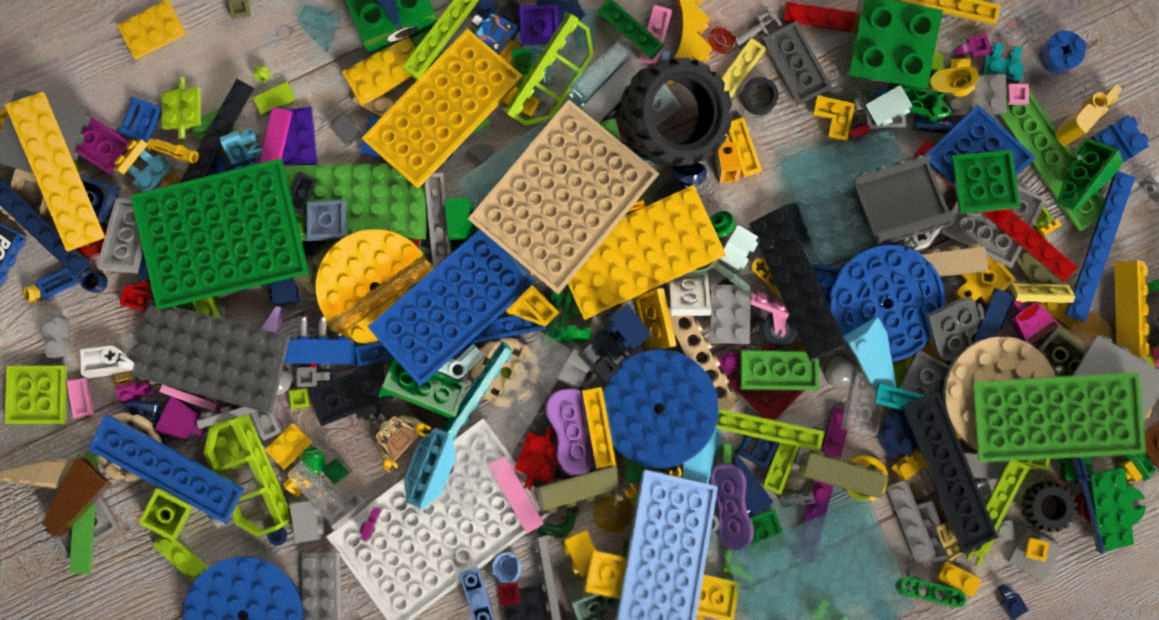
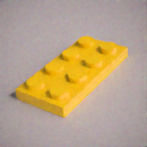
(380, 72)

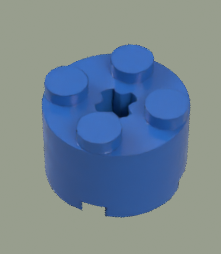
(1063, 52)

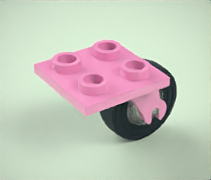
(778, 325)

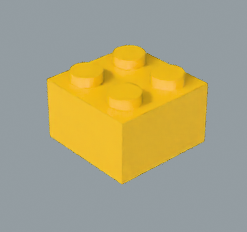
(579, 547)

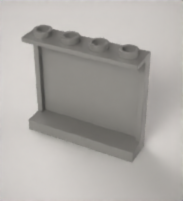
(1108, 358)

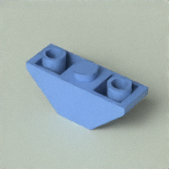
(477, 594)

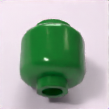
(314, 459)

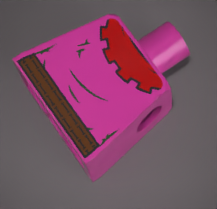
(1031, 321)

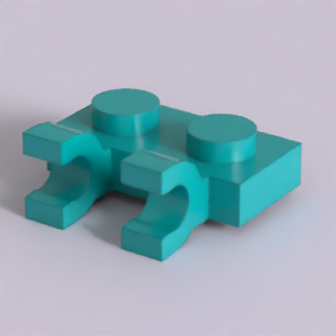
(995, 65)

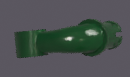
(561, 530)

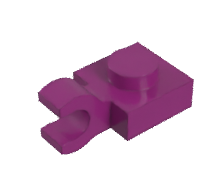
(975, 46)

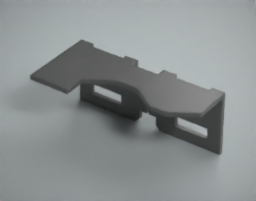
(804, 490)

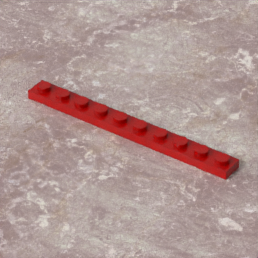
(1022, 234)

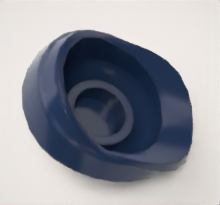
(690, 174)

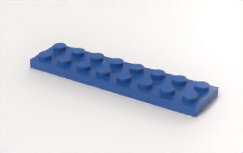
(166, 468)

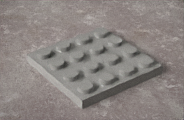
(977, 229)

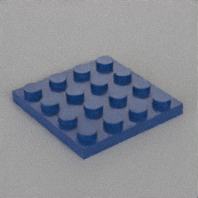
(976, 134)

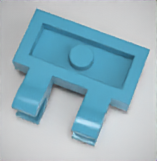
(235, 146)
(152, 174)

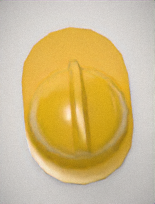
(955, 80)

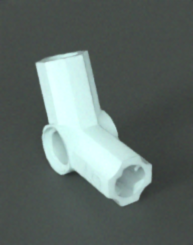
(466, 360)

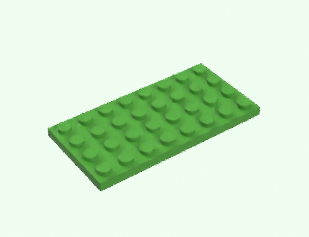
(373, 195)
(1059, 417)

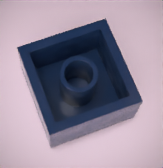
(625, 326)

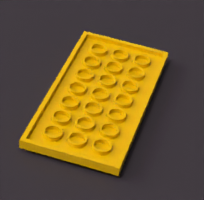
(442, 108)
(647, 252)

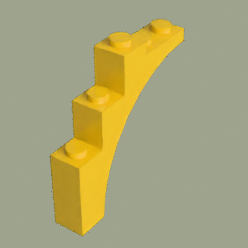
(693, 22)

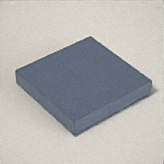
(326, 220)

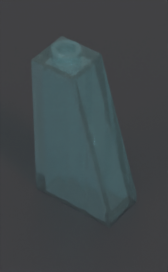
(599, 73)

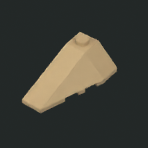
(41, 474)

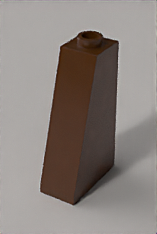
(76, 495)

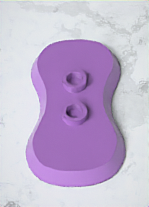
(569, 418)
(734, 522)

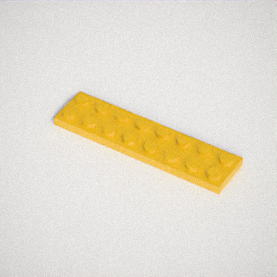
(55, 171)
(606, 576)

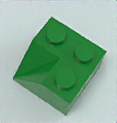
(457, 215)

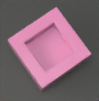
(1018, 94)

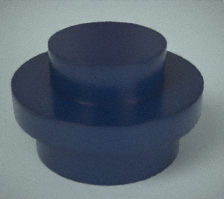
(277, 537)

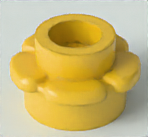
(31, 293)

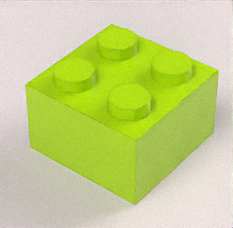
(166, 514)

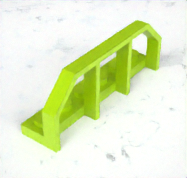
(546, 59)
(261, 470)

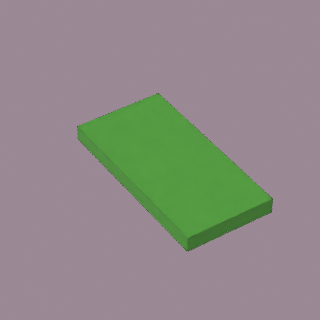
(778, 370)

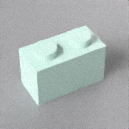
(889, 106)

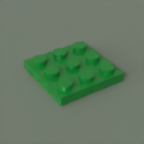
(985, 181)

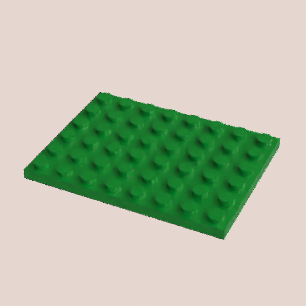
(219, 234)

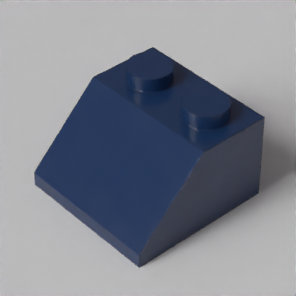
(101, 195)

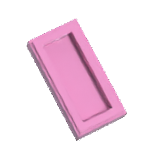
(80, 397)

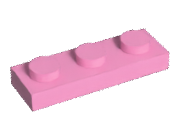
(658, 27)
(207, 402)

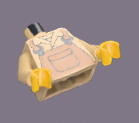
(396, 437)

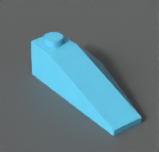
(872, 352)
(701, 466)

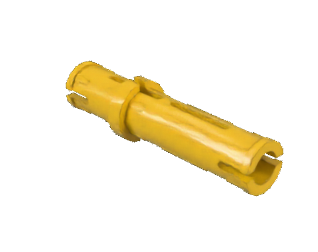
(178, 152)

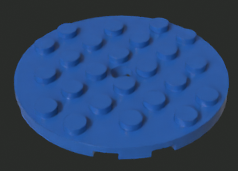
(893, 274)
(688, 415)
(244, 585)

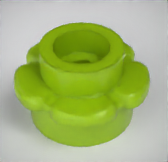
(261, 73)

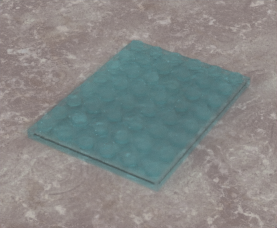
(822, 570)

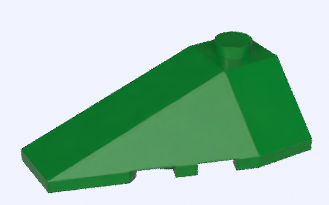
(1090, 169)

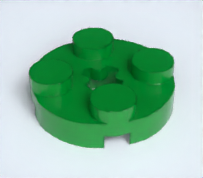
(570, 333)

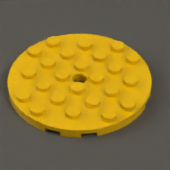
(353, 266)

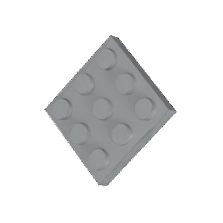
(104, 525)

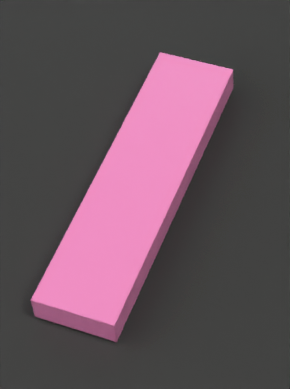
(519, 499)

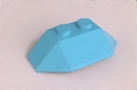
(429, 468)

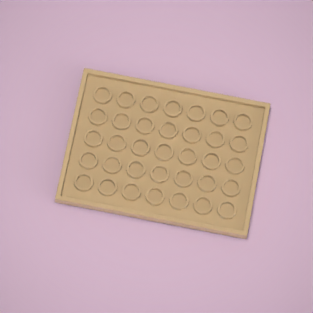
(563, 196)

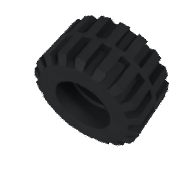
(1064, 511)

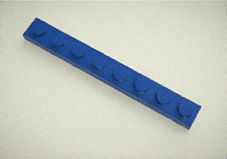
(1100, 246)

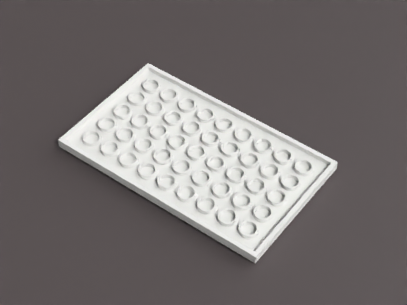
(421, 552)

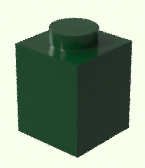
(337, 470)

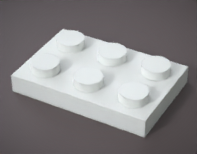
(690, 295)

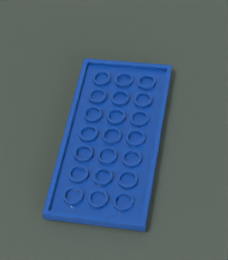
(450, 306)

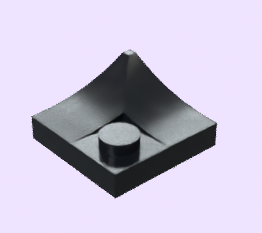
(604, 355)

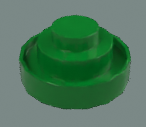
(723, 223)

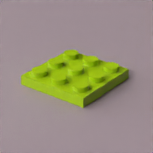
(36, 395)

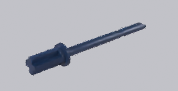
(1082, 478)

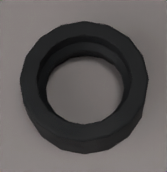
(745, 96)

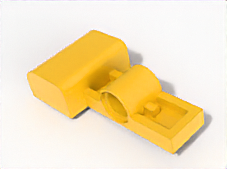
(1085, 118)

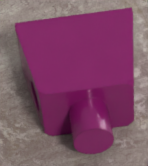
(180, 419)

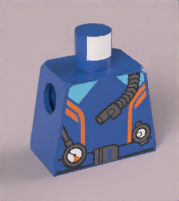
(495, 31)

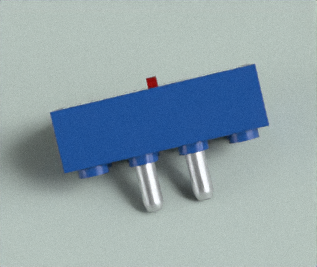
(322, 350)

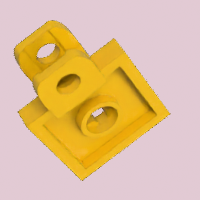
(976, 287)

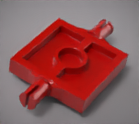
(538, 458)

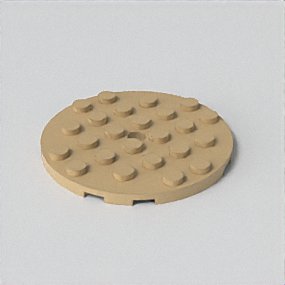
(987, 361)

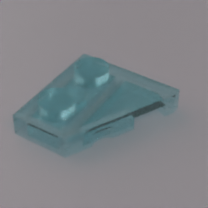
(319, 25)

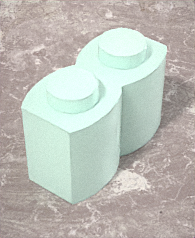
(738, 247)

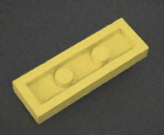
(1042, 292)

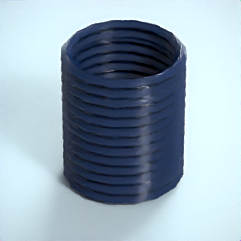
(85, 277)

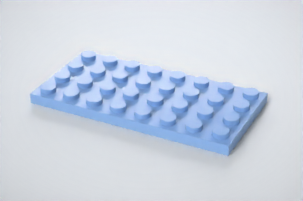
(667, 549)

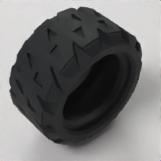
(712, 106)

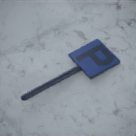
(219, 166)

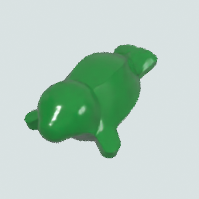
(926, 102)

